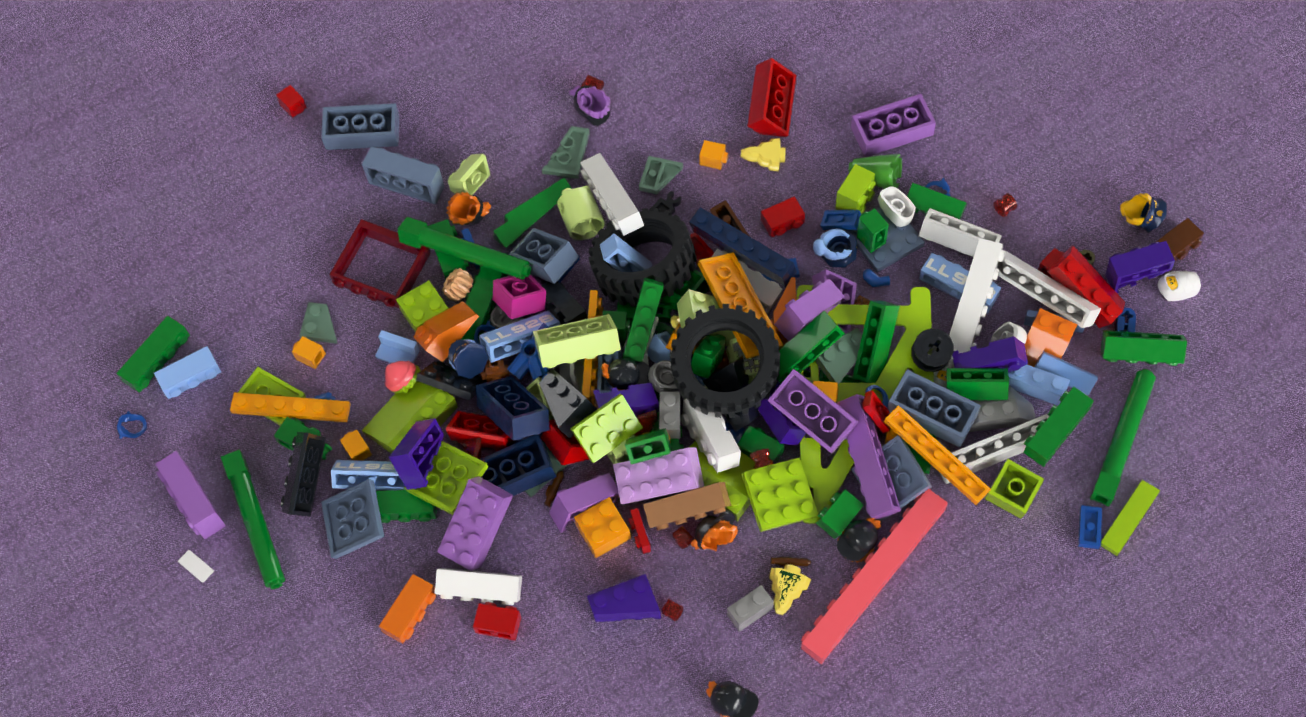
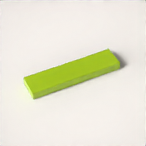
(1129, 517)

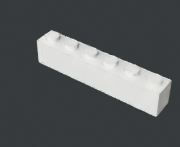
(611, 194)
(1048, 291)
(975, 294)
(997, 447)

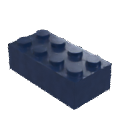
(512, 408)
(520, 466)

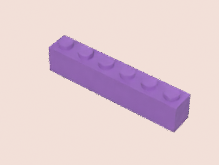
(870, 462)

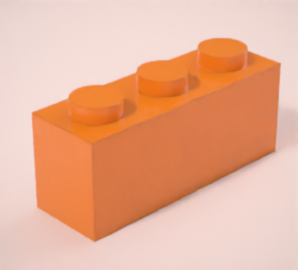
(408, 609)

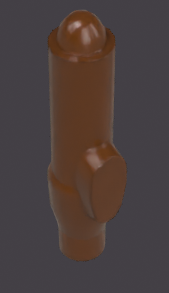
(552, 489)
(782, 561)

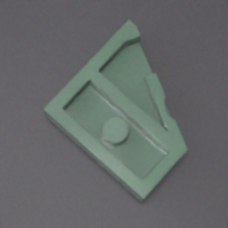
(658, 174)
(318, 324)

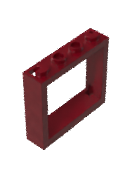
(386, 236)

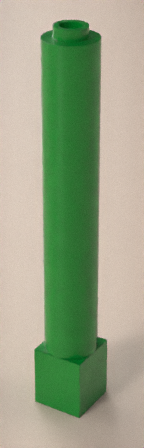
(417, 234)
(1123, 438)
(239, 476)

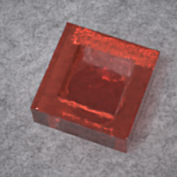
(592, 81)

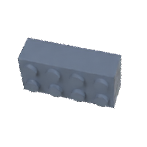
(360, 126)
(403, 175)
(935, 407)

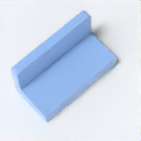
(396, 348)

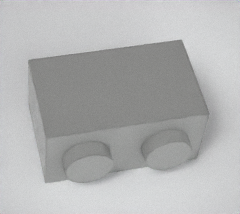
(670, 413)
(750, 608)

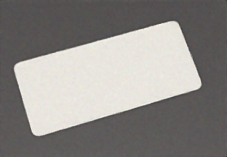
(195, 566)

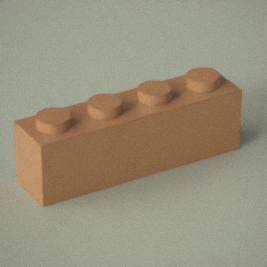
(686, 505)

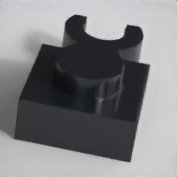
(667, 204)

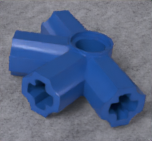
(526, 362)

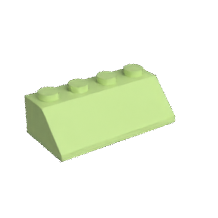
(576, 341)

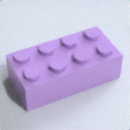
(659, 476)

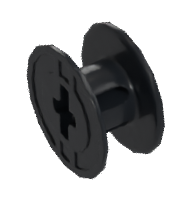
(925, 342)

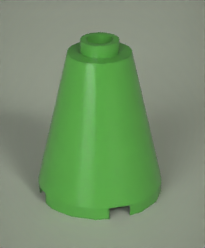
(886, 168)

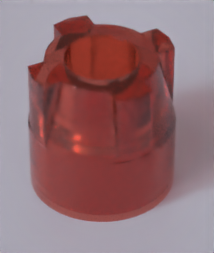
(682, 537)
(672, 610)

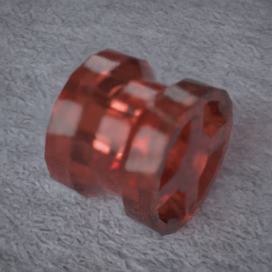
(1005, 205)
(761, 458)

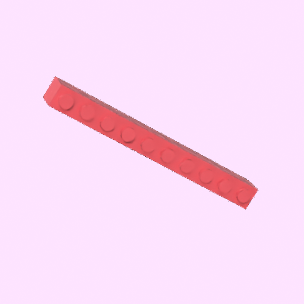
(873, 576)

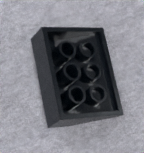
(303, 474)

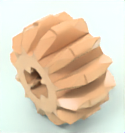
(457, 285)

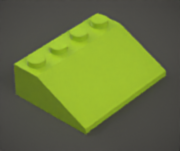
(405, 409)
(733, 480)

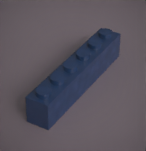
(743, 246)

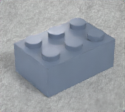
(547, 254)

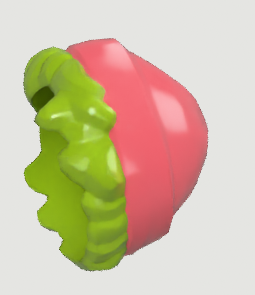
(401, 376)

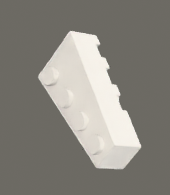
(711, 437)

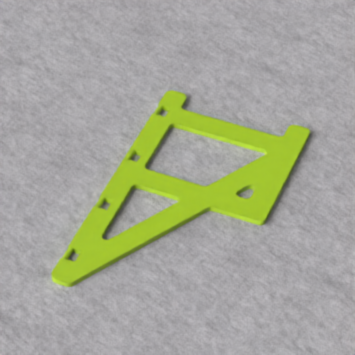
(914, 319)

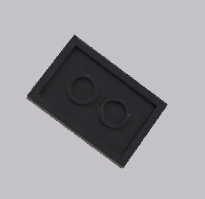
(447, 379)

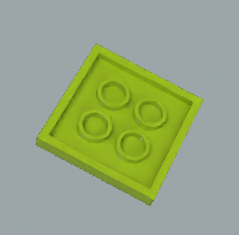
(449, 477)
(779, 494)

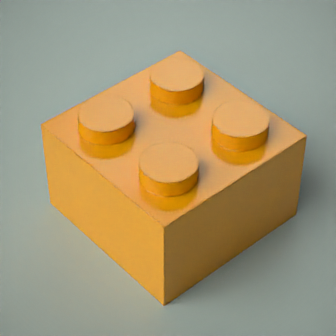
(602, 527)

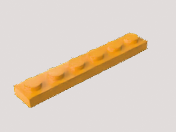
(290, 407)
(937, 455)

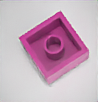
(519, 296)

